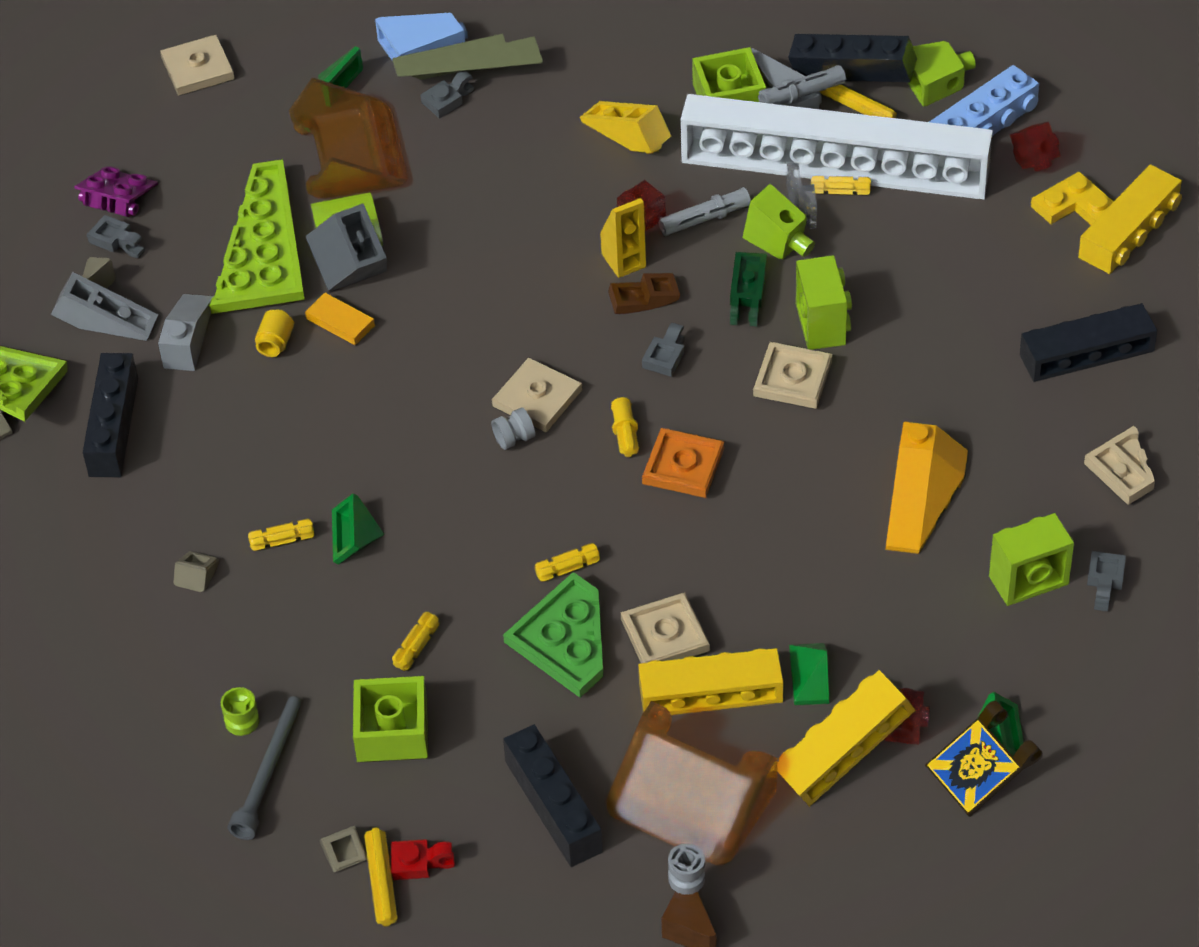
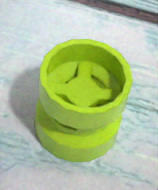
(239, 711)

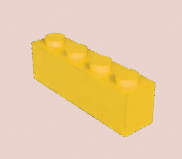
(1130, 219)
(712, 681)
(844, 737)

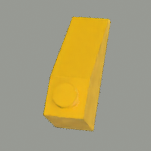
(631, 125)
(625, 238)

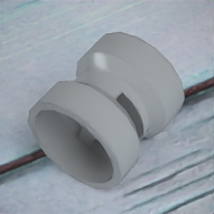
(515, 427)
(686, 868)

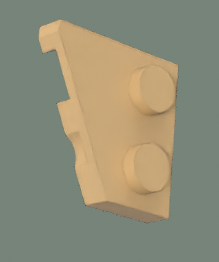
(1122, 466)

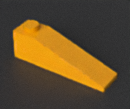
(925, 479)

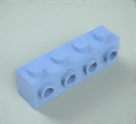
(994, 103)

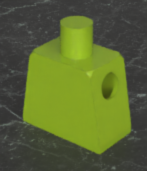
(939, 71)
(776, 225)

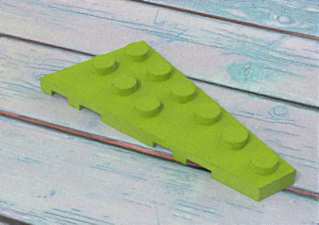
(262, 250)
(26, 380)

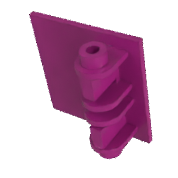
(114, 190)

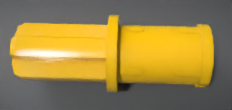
(625, 426)

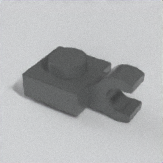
(447, 97)
(113, 233)
(665, 353)
(1105, 573)

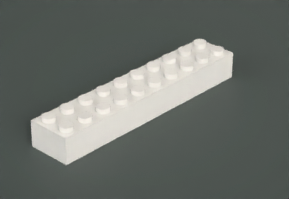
(836, 143)

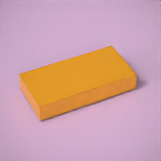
(339, 318)

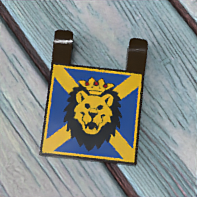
(976, 762)

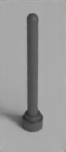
(245, 820)

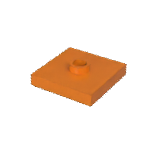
(683, 462)

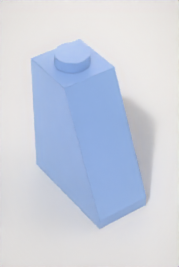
(418, 33)

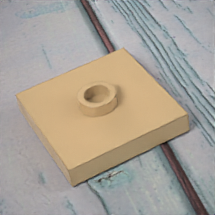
(197, 65)
(792, 375)
(539, 391)
(665, 630)

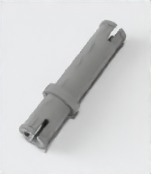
(791, 90)
(716, 207)

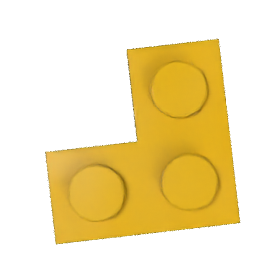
(1071, 195)

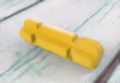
(841, 185)
(281, 534)
(567, 562)
(415, 641)

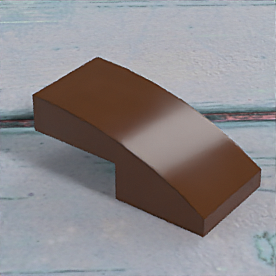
(651, 293)

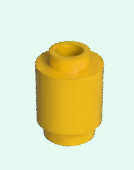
(273, 333)

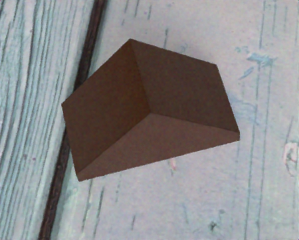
(687, 922)

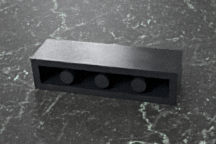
(861, 56)
(1087, 342)
(110, 415)
(553, 795)

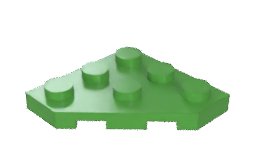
(563, 635)

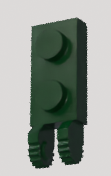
(747, 285)

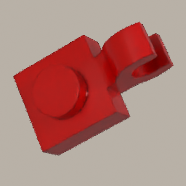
(414, 858)

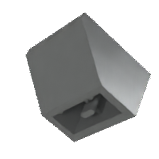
(347, 248)

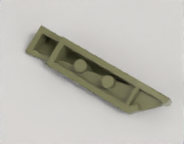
(469, 55)

